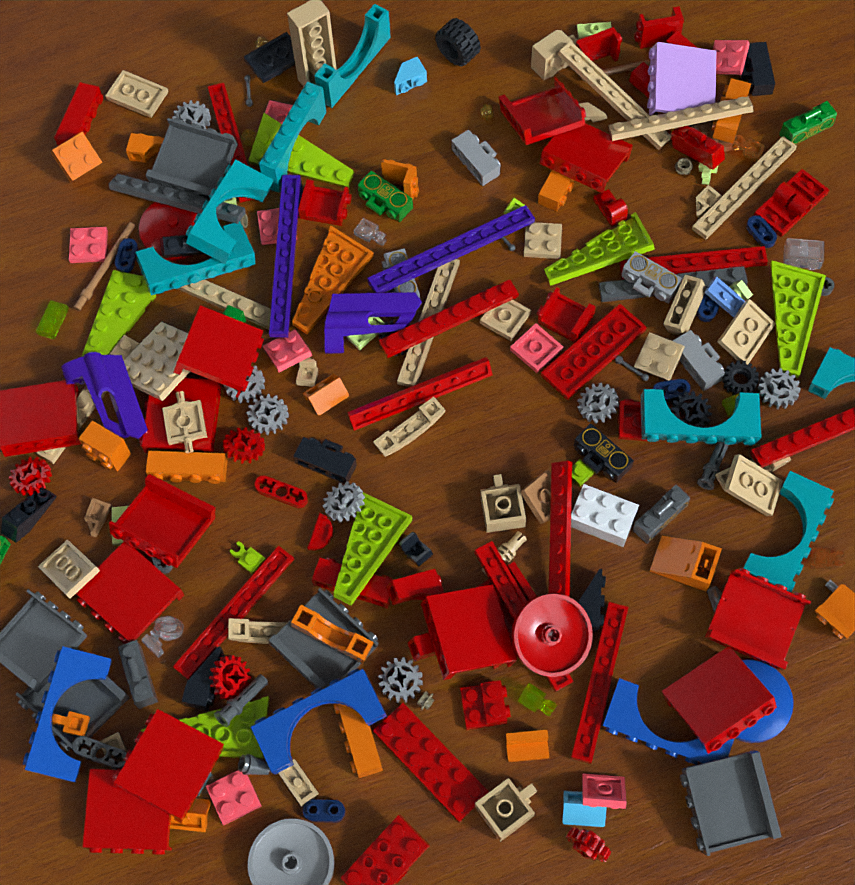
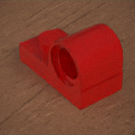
(612, 209)

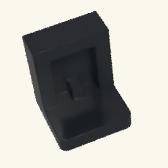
(415, 549)

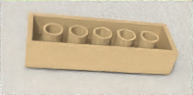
(311, 39)

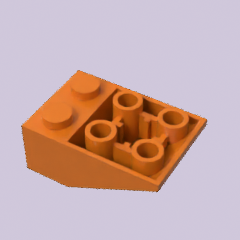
(686, 561)

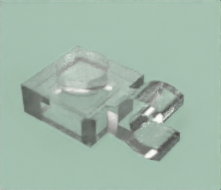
(368, 230)
(153, 643)

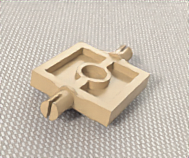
(184, 422)

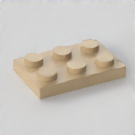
(137, 93)
(746, 332)
(753, 485)
(68, 569)

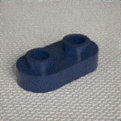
(763, 231)
(126, 257)
(708, 306)
(670, 388)
(324, 811)

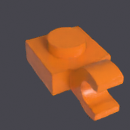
(73, 724)

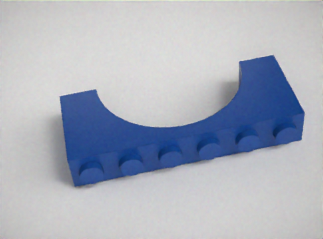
(625, 718)
(276, 731)
(45, 754)

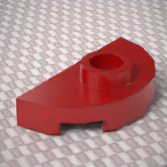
(321, 534)

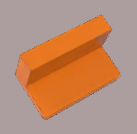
(326, 394)
(527, 745)
(195, 818)

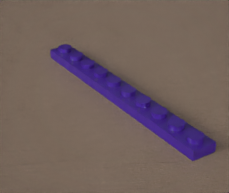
(451, 250)
(285, 256)

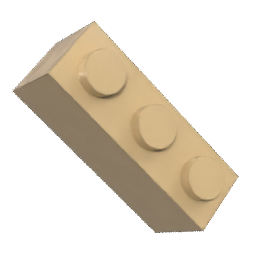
(685, 305)

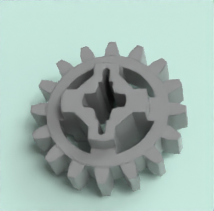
(193, 113)
(256, 382)
(785, 395)
(598, 403)
(268, 423)
(343, 501)
(408, 678)

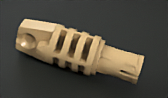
(508, 550)

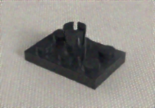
(272, 58)

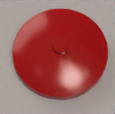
(164, 221)
(552, 635)

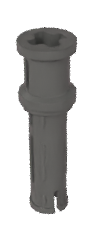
(712, 468)
(235, 706)

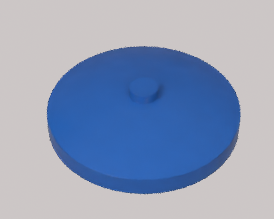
(773, 724)

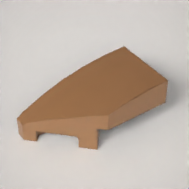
(96, 515)

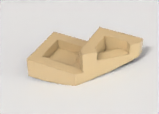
(593, 113)
(706, 200)
(307, 373)

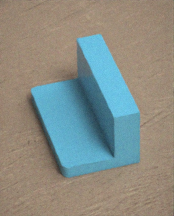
(578, 814)

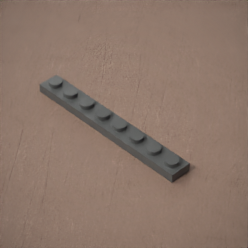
(173, 197)
(624, 290)

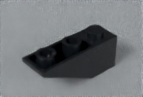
(26, 514)
(593, 600)
(198, 691)

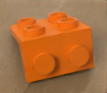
(401, 175)
(839, 612)

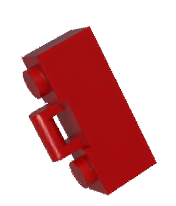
(698, 146)

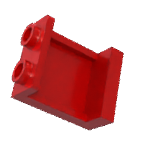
(658, 30)
(601, 45)
(324, 204)
(565, 315)

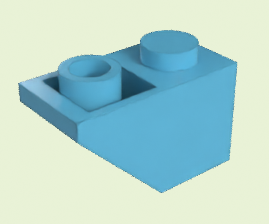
(410, 75)

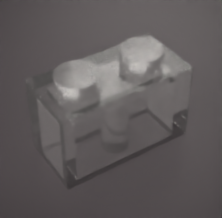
(804, 253)

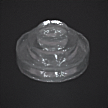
(168, 628)

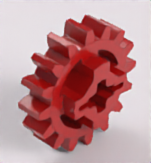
(243, 445)
(30, 476)
(231, 667)
(588, 844)

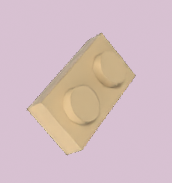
(298, 783)

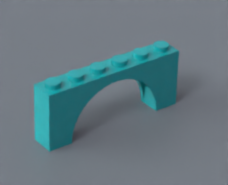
(373, 38)
(307, 108)
(207, 233)
(164, 276)
(834, 370)
(661, 424)
(810, 501)

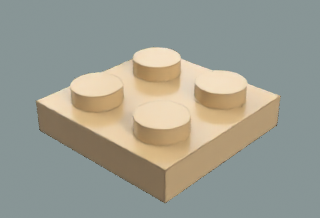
(543, 240)
(506, 319)
(659, 356)

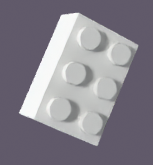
(603, 515)

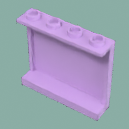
(680, 77)

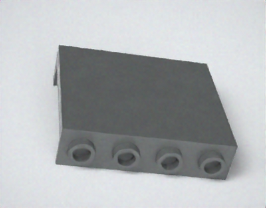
(192, 158)
(33, 639)
(312, 658)
(91, 697)
(730, 802)

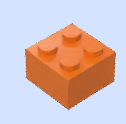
(76, 157)
(104, 446)

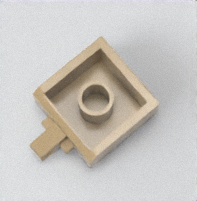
(544, 54)
(502, 506)
(506, 808)

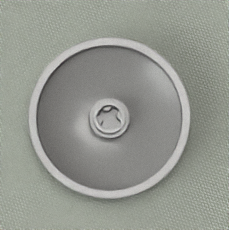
(291, 855)

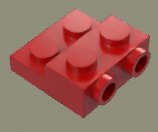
(629, 420)
(485, 705)

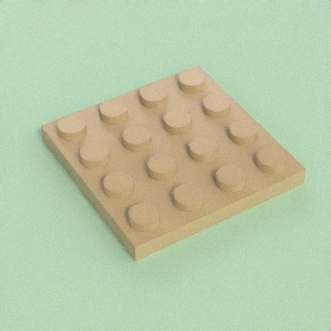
(154, 360)

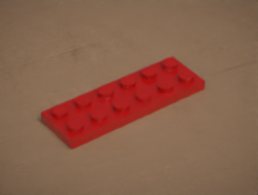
(593, 351)
(430, 762)

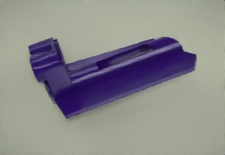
(350, 314)
(108, 374)

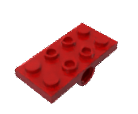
(792, 202)
(388, 856)

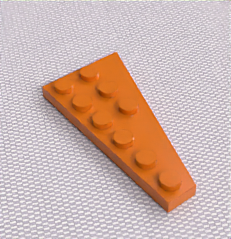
(332, 274)

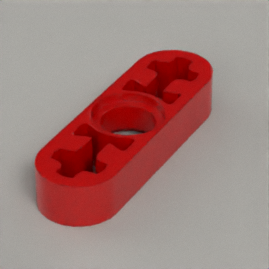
(278, 484)

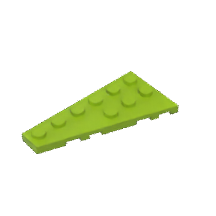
(305, 157)
(603, 251)
(795, 307)
(119, 311)
(370, 541)
(238, 736)

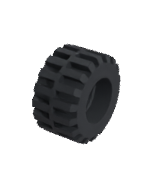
(457, 42)

